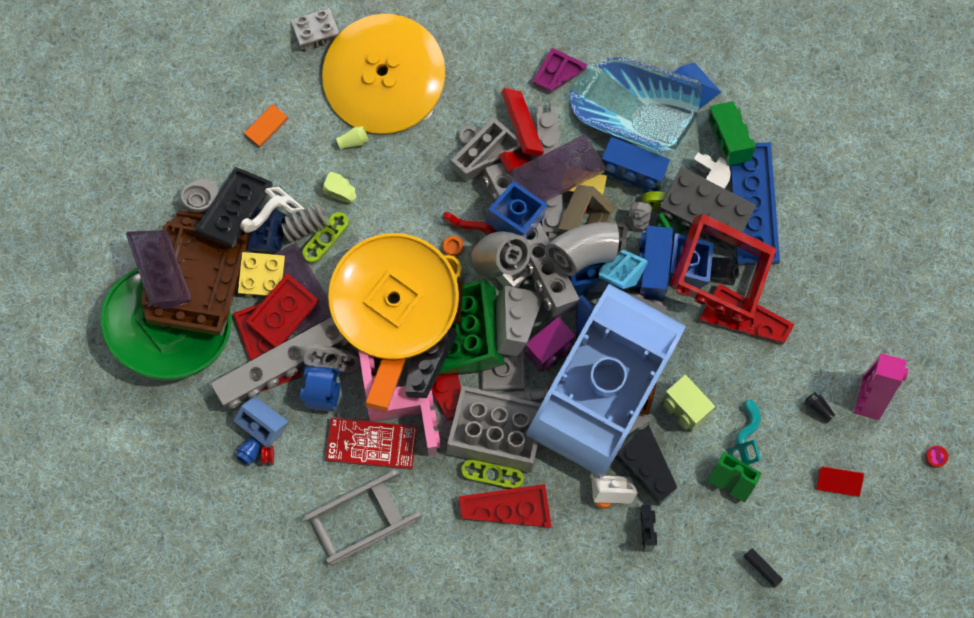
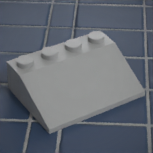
(493, 429)

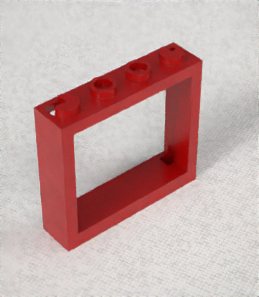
(732, 236)

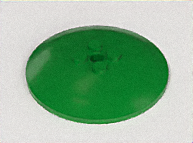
(148, 347)

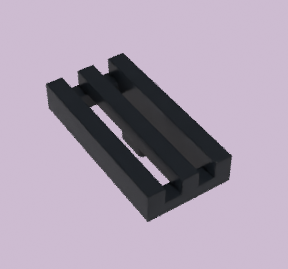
(763, 567)

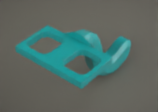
(741, 438)

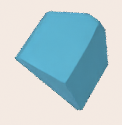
(624, 270)

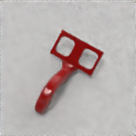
(454, 221)

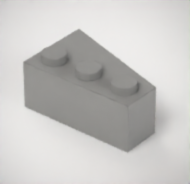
(515, 318)

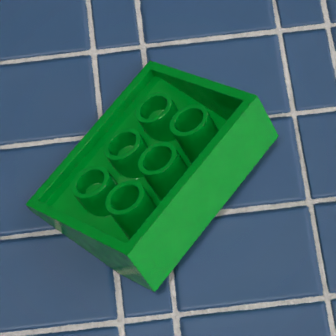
(476, 339)

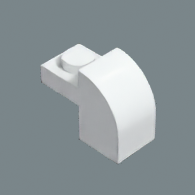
(717, 172)

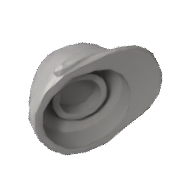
(199, 195)

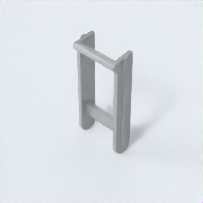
(387, 505)

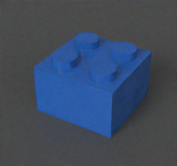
(516, 211)

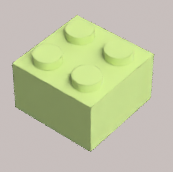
(687, 403)

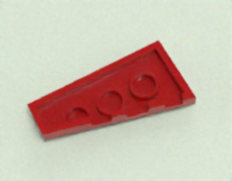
(515, 506)

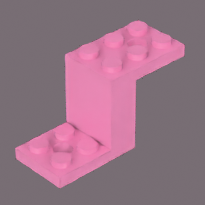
(402, 405)

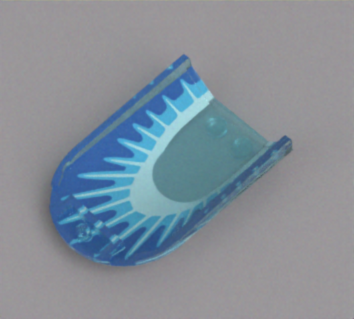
(636, 102)

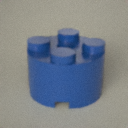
(321, 388)

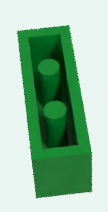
(731, 133)

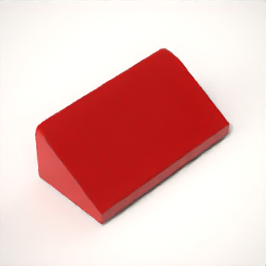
(839, 481)

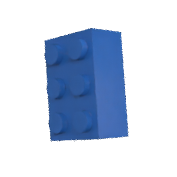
(634, 166)
(656, 249)

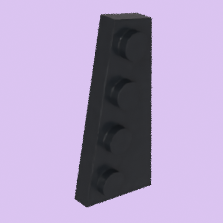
(426, 367)

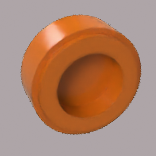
(453, 246)

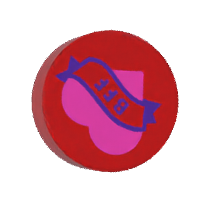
(936, 456)

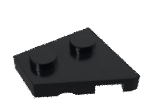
(649, 537)

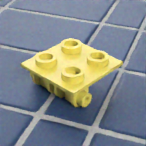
(260, 273)

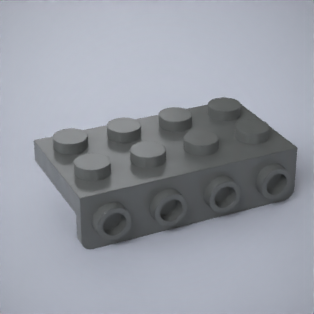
(694, 195)

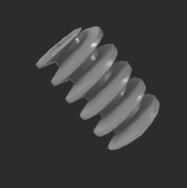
(305, 223)

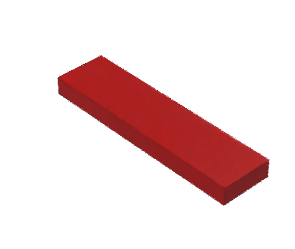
(522, 122)

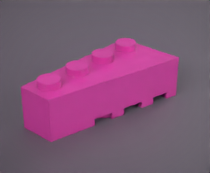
(880, 385)

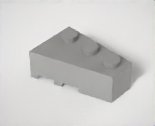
(484, 150)

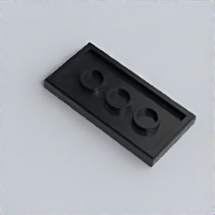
(235, 202)

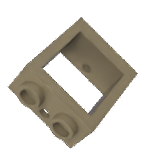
(583, 197)

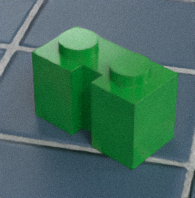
(734, 476)

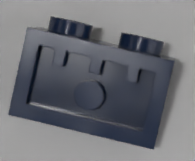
(269, 235)

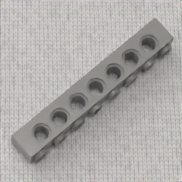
(554, 302)

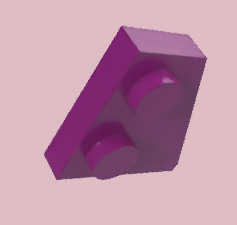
(557, 70)

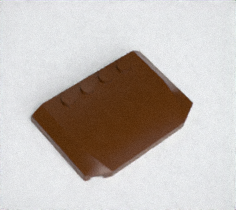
(209, 274)

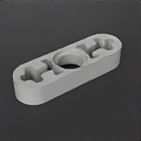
(324, 351)

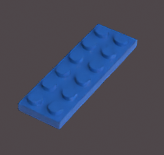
(755, 184)

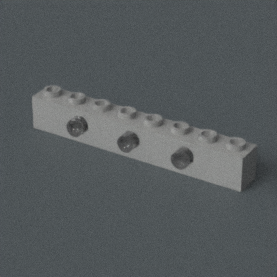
(274, 365)

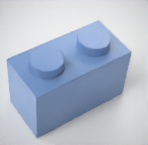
(260, 421)

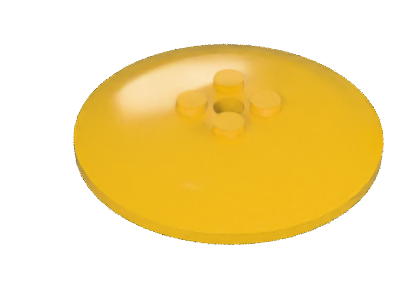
(388, 101)
(386, 267)

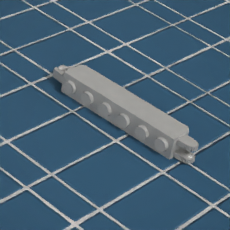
(549, 137)

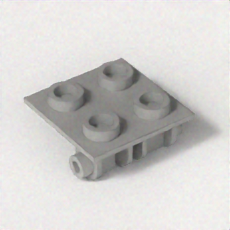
(314, 28)

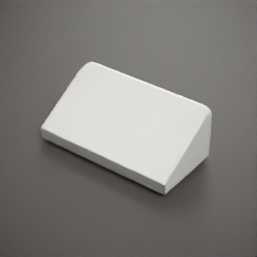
(613, 489)

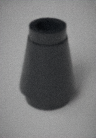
(818, 406)

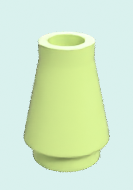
(353, 138)

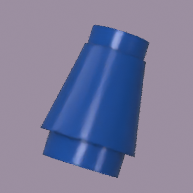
(249, 451)

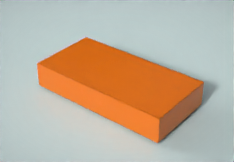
(266, 125)

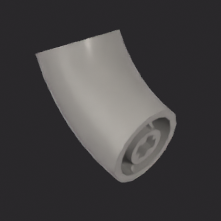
(584, 247)
(500, 254)

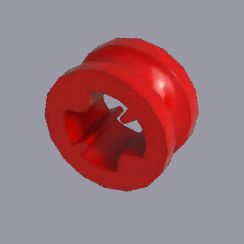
(268, 455)

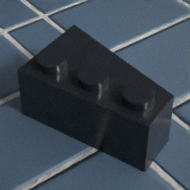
(647, 466)

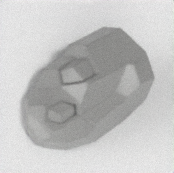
(639, 216)

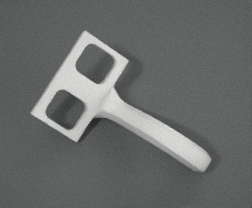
(276, 201)

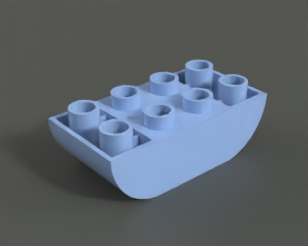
(605, 380)

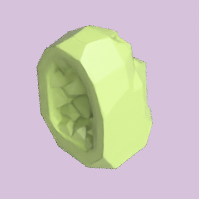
(339, 188)

